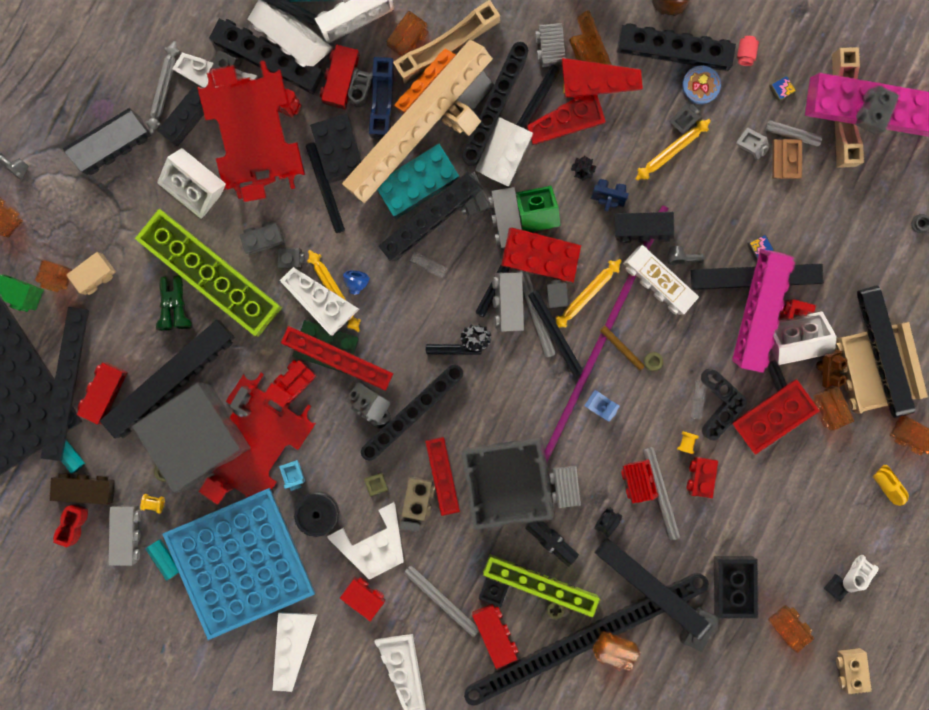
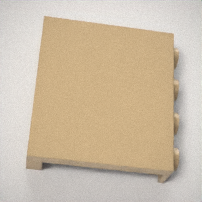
(862, 372)

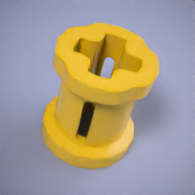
(687, 442)
(152, 503)

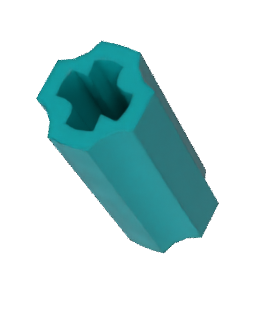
(71, 459)
(162, 559)

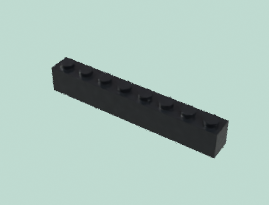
(168, 379)

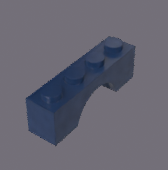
(382, 97)

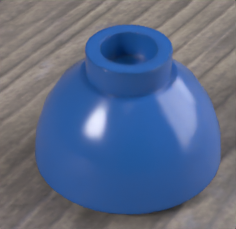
(355, 281)

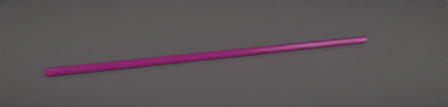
(593, 357)

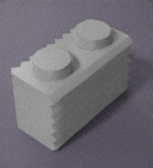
(551, 44)
(566, 487)

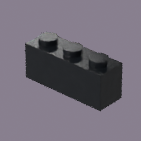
(183, 118)
(644, 226)

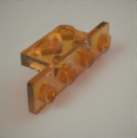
(589, 44)

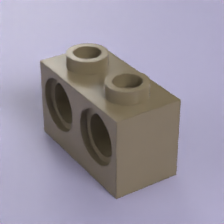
(413, 497)

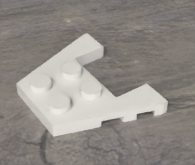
(376, 552)

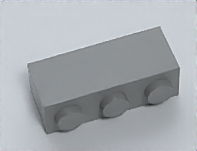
(506, 213)
(508, 301)
(124, 535)

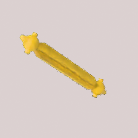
(673, 149)
(330, 284)
(588, 293)

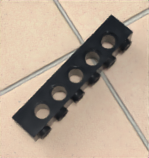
(221, 37)
(666, 52)
(430, 217)

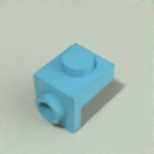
(292, 475)

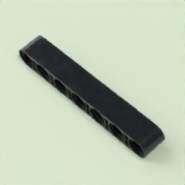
(498, 95)
(742, 277)
(885, 351)
(403, 416)
(653, 589)

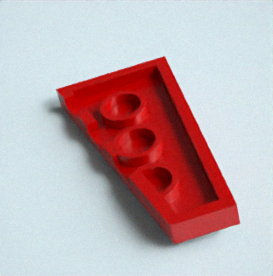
(592, 78)
(568, 118)

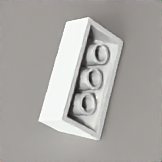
(350, 16)
(289, 33)

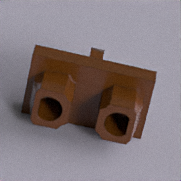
(831, 367)

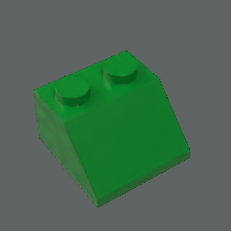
(538, 209)
(19, 293)

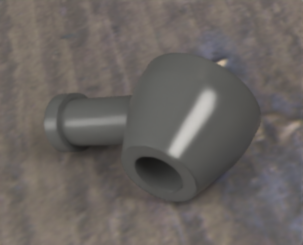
(16, 167)
(677, 256)

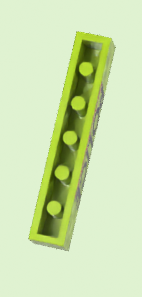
(541, 585)

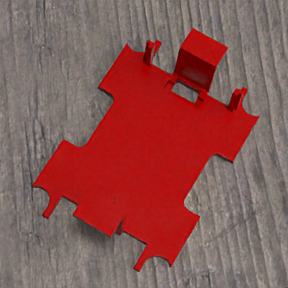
(250, 130)
(266, 434)

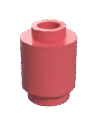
(747, 50)

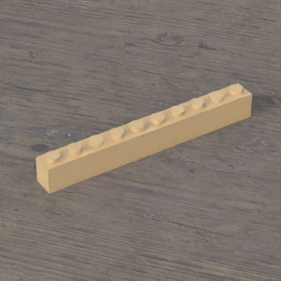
(417, 121)

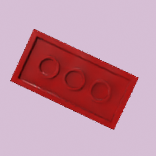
(541, 255)
(775, 416)

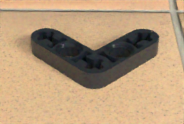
(727, 399)

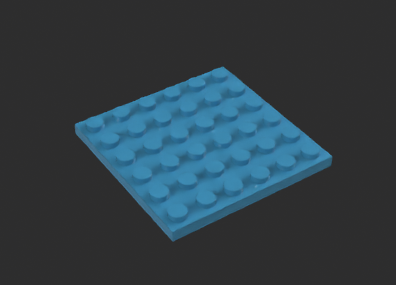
(239, 563)

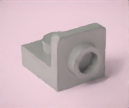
(753, 143)

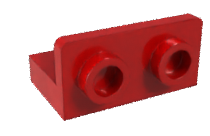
(797, 308)
(702, 477)

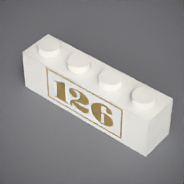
(661, 280)

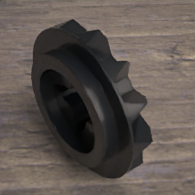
(471, 342)

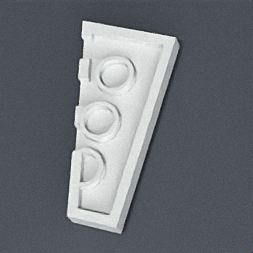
(197, 68)
(324, 305)
(291, 644)
(403, 669)

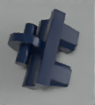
(608, 196)

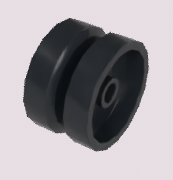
(306, 509)

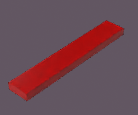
(337, 358)

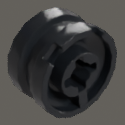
(608, 522)

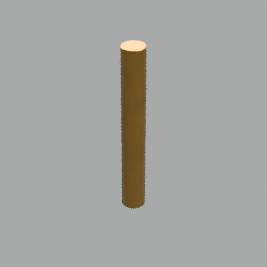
(622, 348)

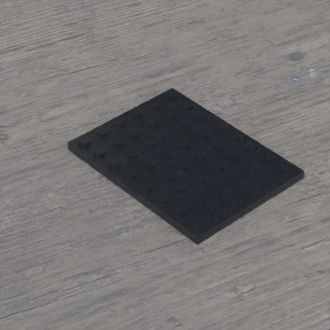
(24, 394)

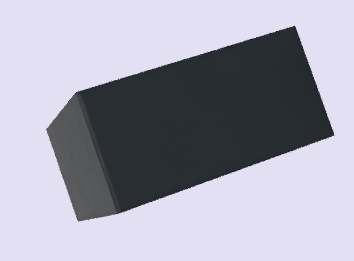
(493, 591)

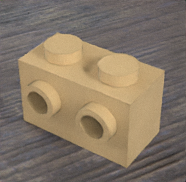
(461, 118)
(91, 274)
(853, 671)

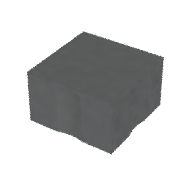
(191, 437)
(508, 483)

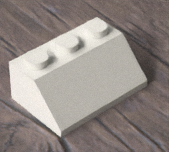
(504, 151)
(190, 182)
(803, 338)

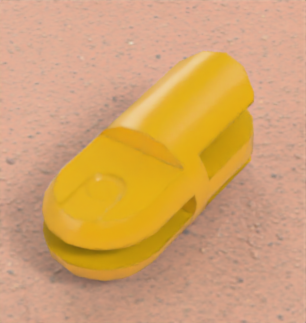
(891, 485)

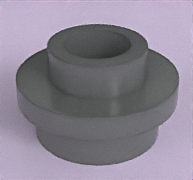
(921, 217)

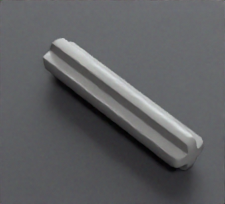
(794, 133)

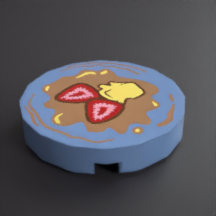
(701, 85)

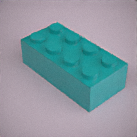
(417, 181)

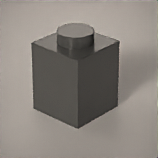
(556, 294)

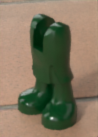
(174, 301)

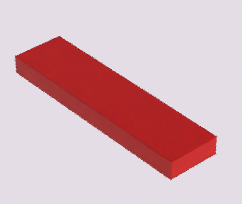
(442, 476)

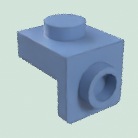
(602, 406)

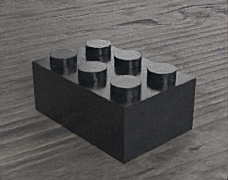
(336, 147)
(736, 587)

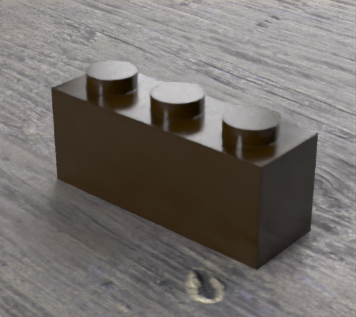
(82, 489)

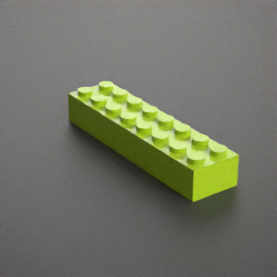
(208, 273)

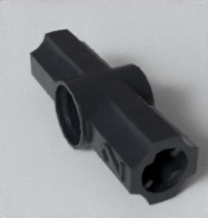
(552, 542)

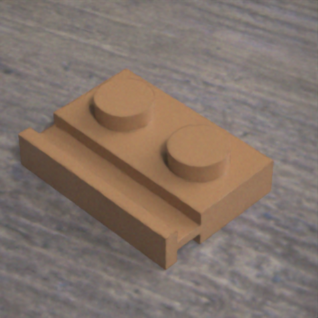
(787, 159)

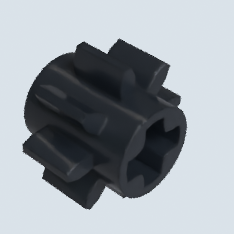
(583, 168)

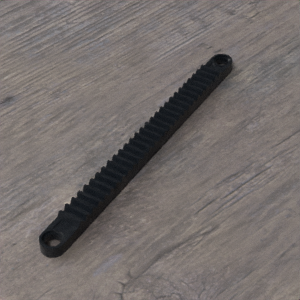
(578, 642)

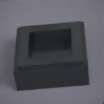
(836, 588)

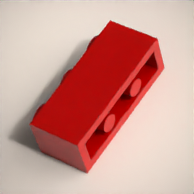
(339, 76)
(101, 392)
(495, 635)

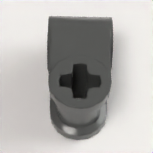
(360, 83)

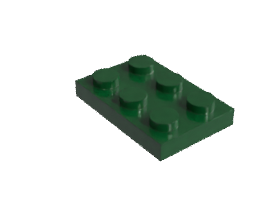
(340, 340)

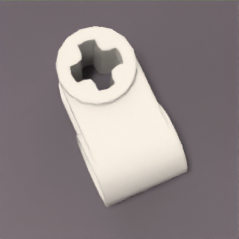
(862, 572)

